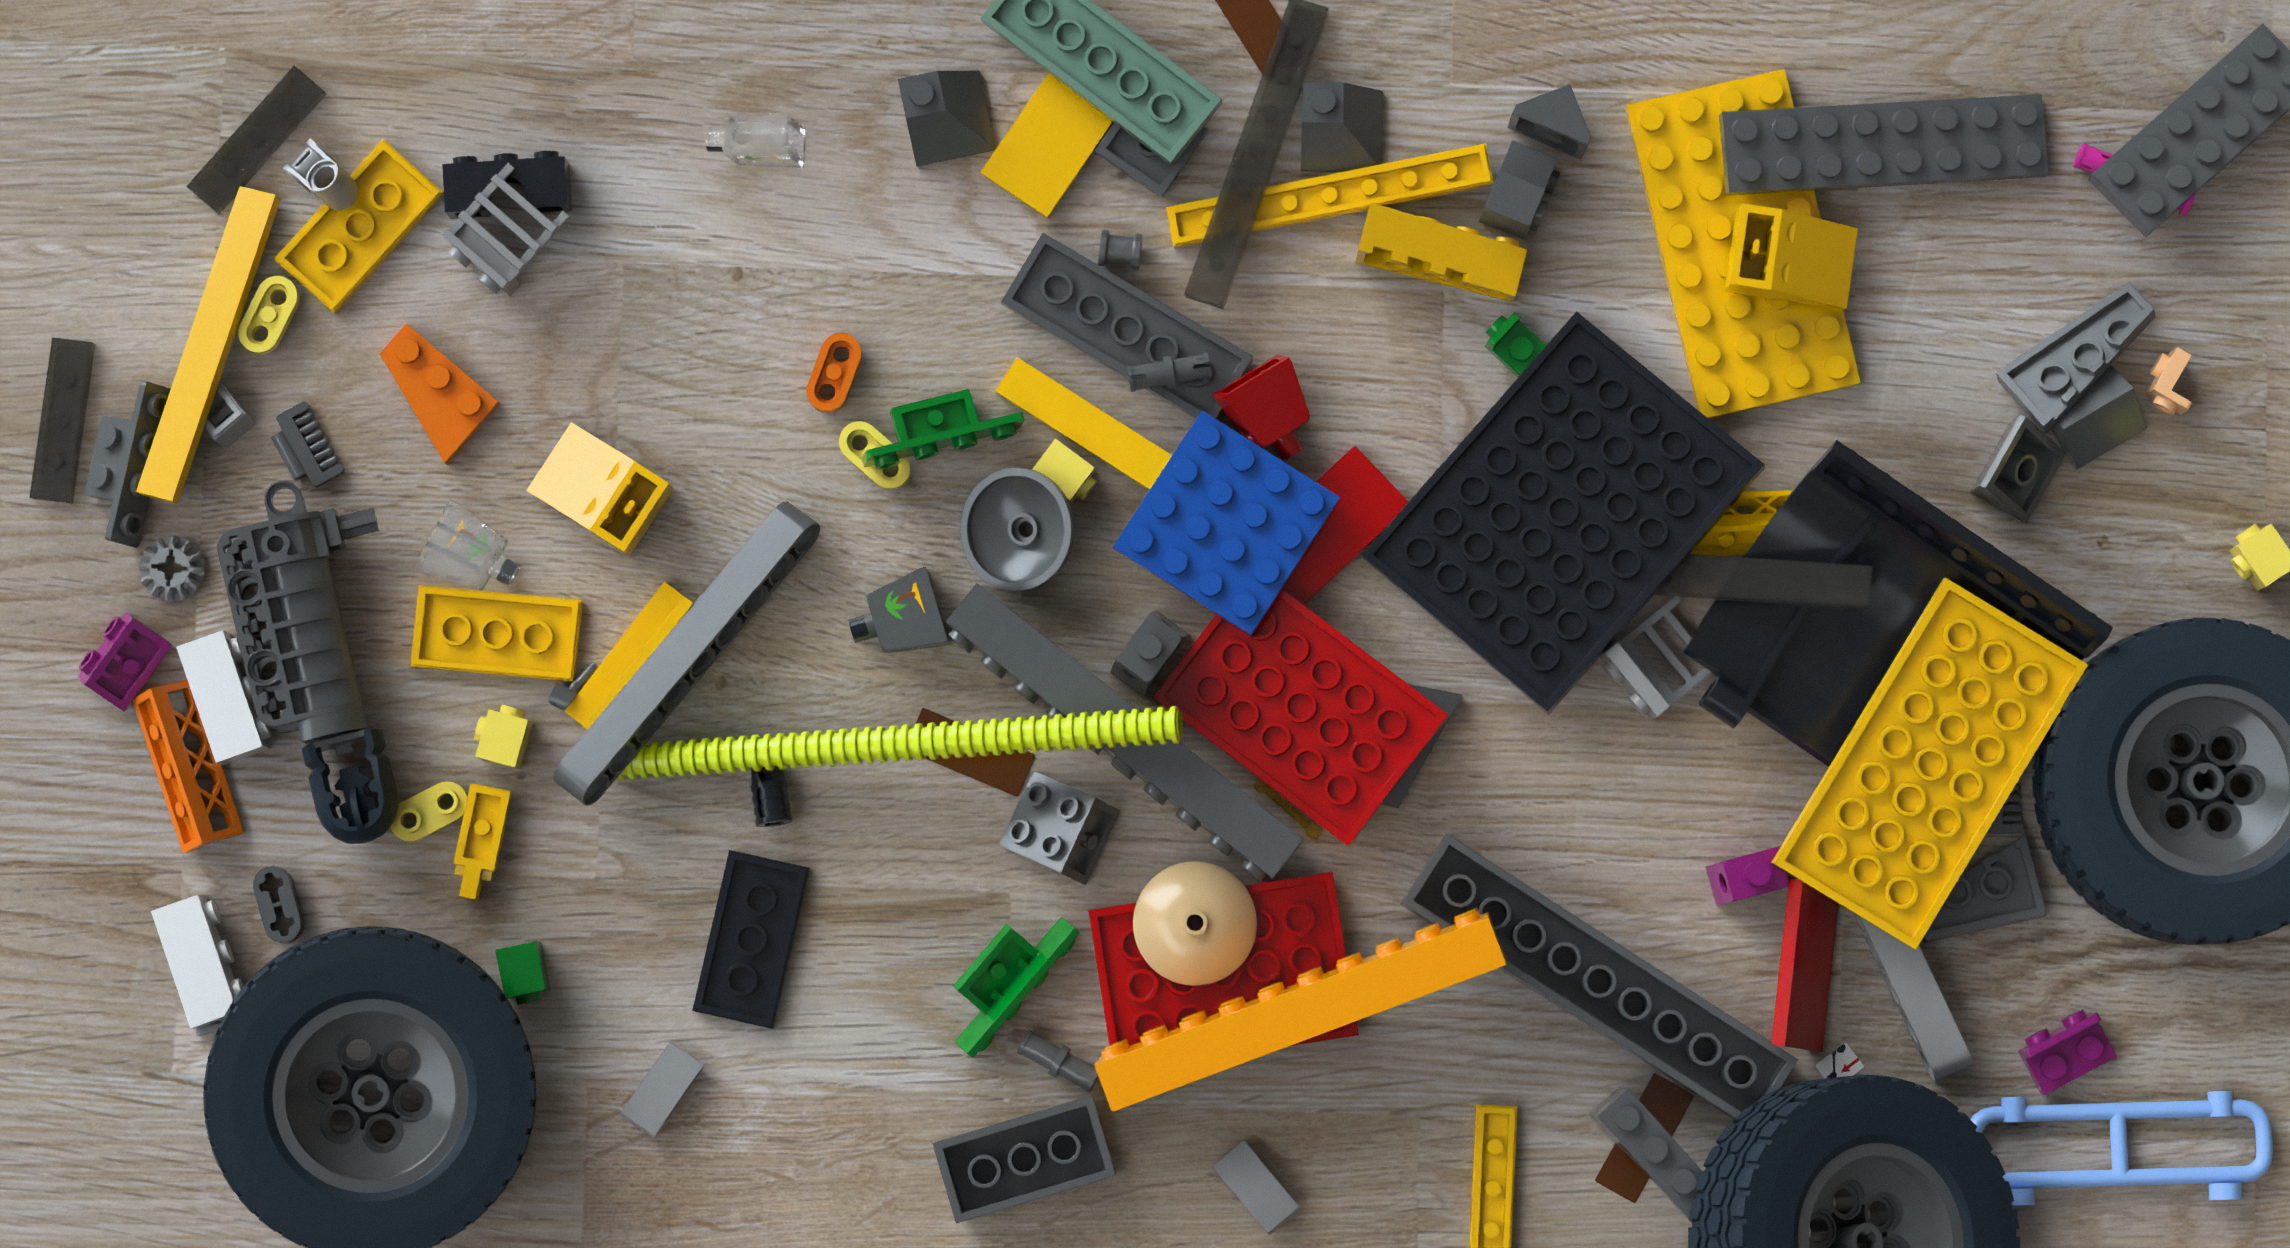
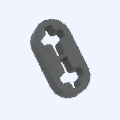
(288, 902)

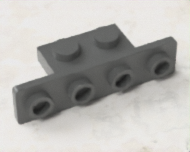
(120, 460)

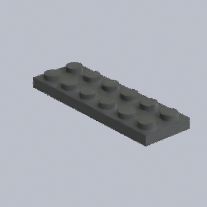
(2199, 132)
(1119, 323)

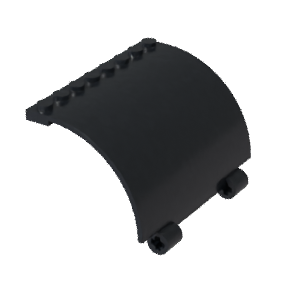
(1818, 665)

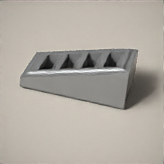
(230, 421)

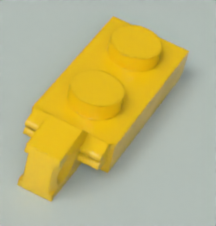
(481, 837)

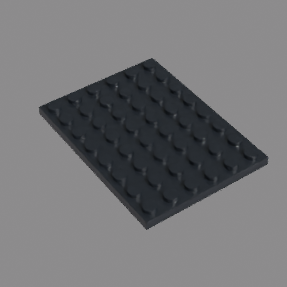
(1563, 512)

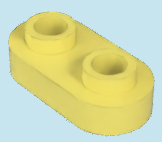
(265, 314)
(875, 440)
(429, 813)

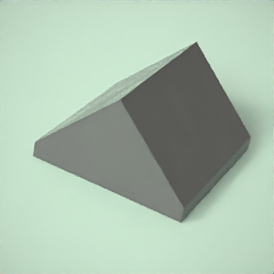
(1553, 121)
(2100, 419)
(2019, 469)

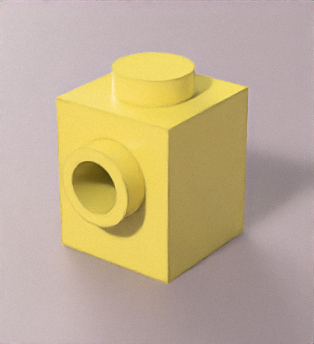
(1067, 471)
(2260, 556)
(503, 736)

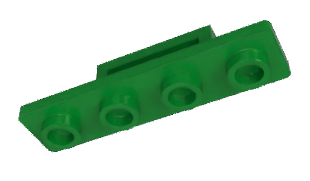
(937, 424)
(1005, 976)

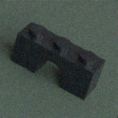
(543, 178)

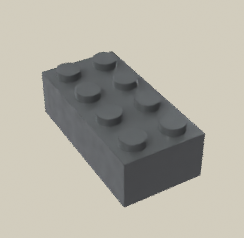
(1024, 1159)

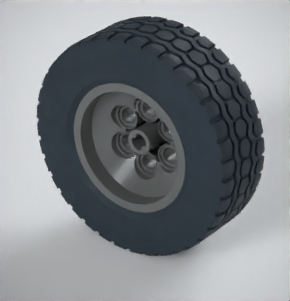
(2112, 828)
(1871, 1148)
(347, 1186)

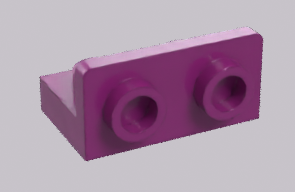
(123, 660)
(2067, 1052)

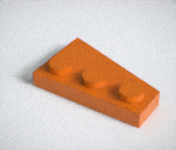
(438, 391)

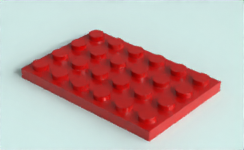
(1304, 712)
(1294, 934)

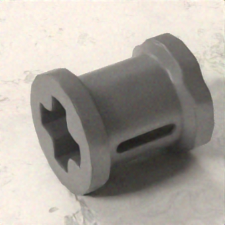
(1120, 249)

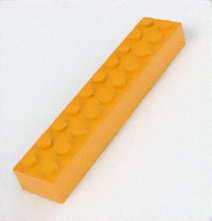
(1299, 1011)

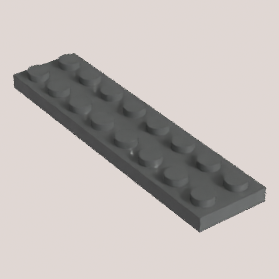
(1883, 144)

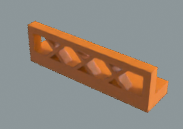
(174, 767)

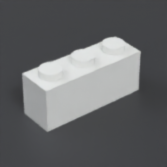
(223, 697)
(198, 958)

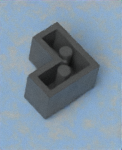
(1518, 190)

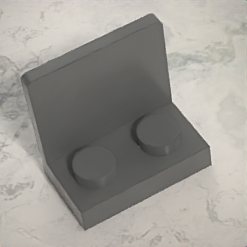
(1059, 827)

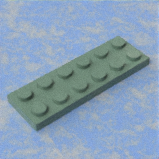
(1109, 69)

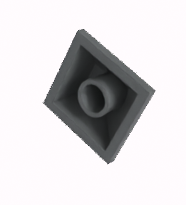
(946, 115)
(1340, 127)

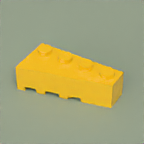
(1441, 253)

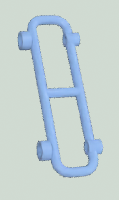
(2222, 1181)

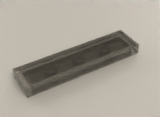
(256, 139)
(62, 420)

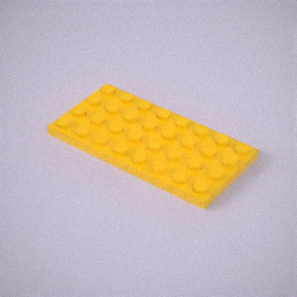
(1735, 345)
(1929, 763)

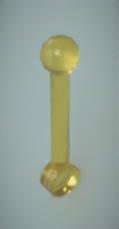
(1313, 830)

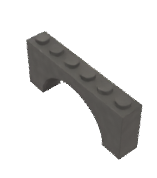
(1649, 1146)

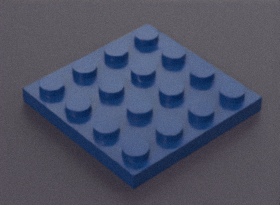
(1226, 523)

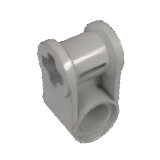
(323, 177)

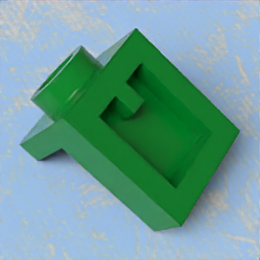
(1513, 343)

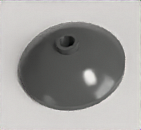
(996, 534)

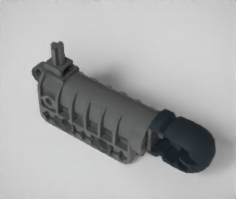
(310, 652)

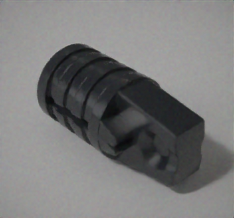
(770, 798)

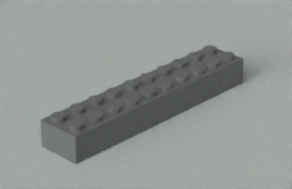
(1168, 769)
(1603, 982)

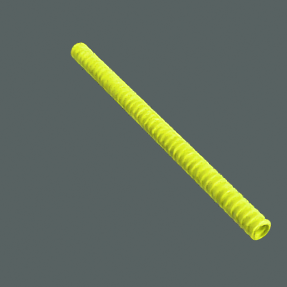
(906, 743)

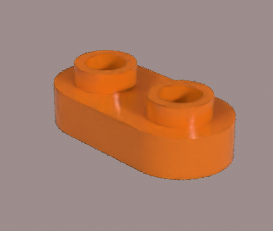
(833, 373)

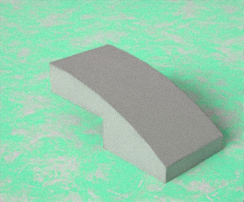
(662, 1089)
(1256, 1187)

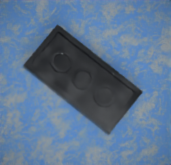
(751, 939)

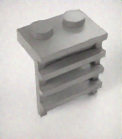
(477, 246)
(1628, 666)

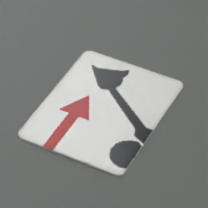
(1840, 1063)

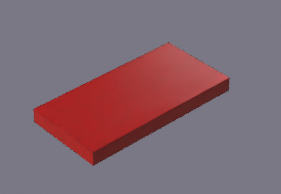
(1364, 511)
(1804, 968)

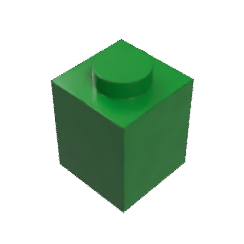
(523, 972)

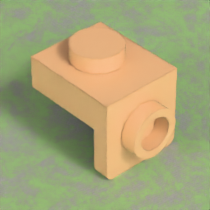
(2166, 373)

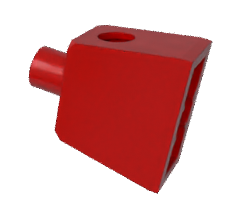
(1267, 405)

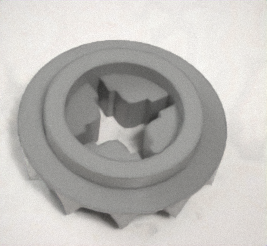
(183, 583)

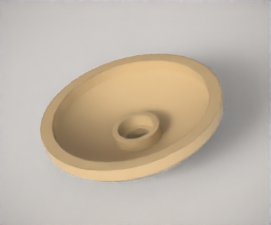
(1203, 954)

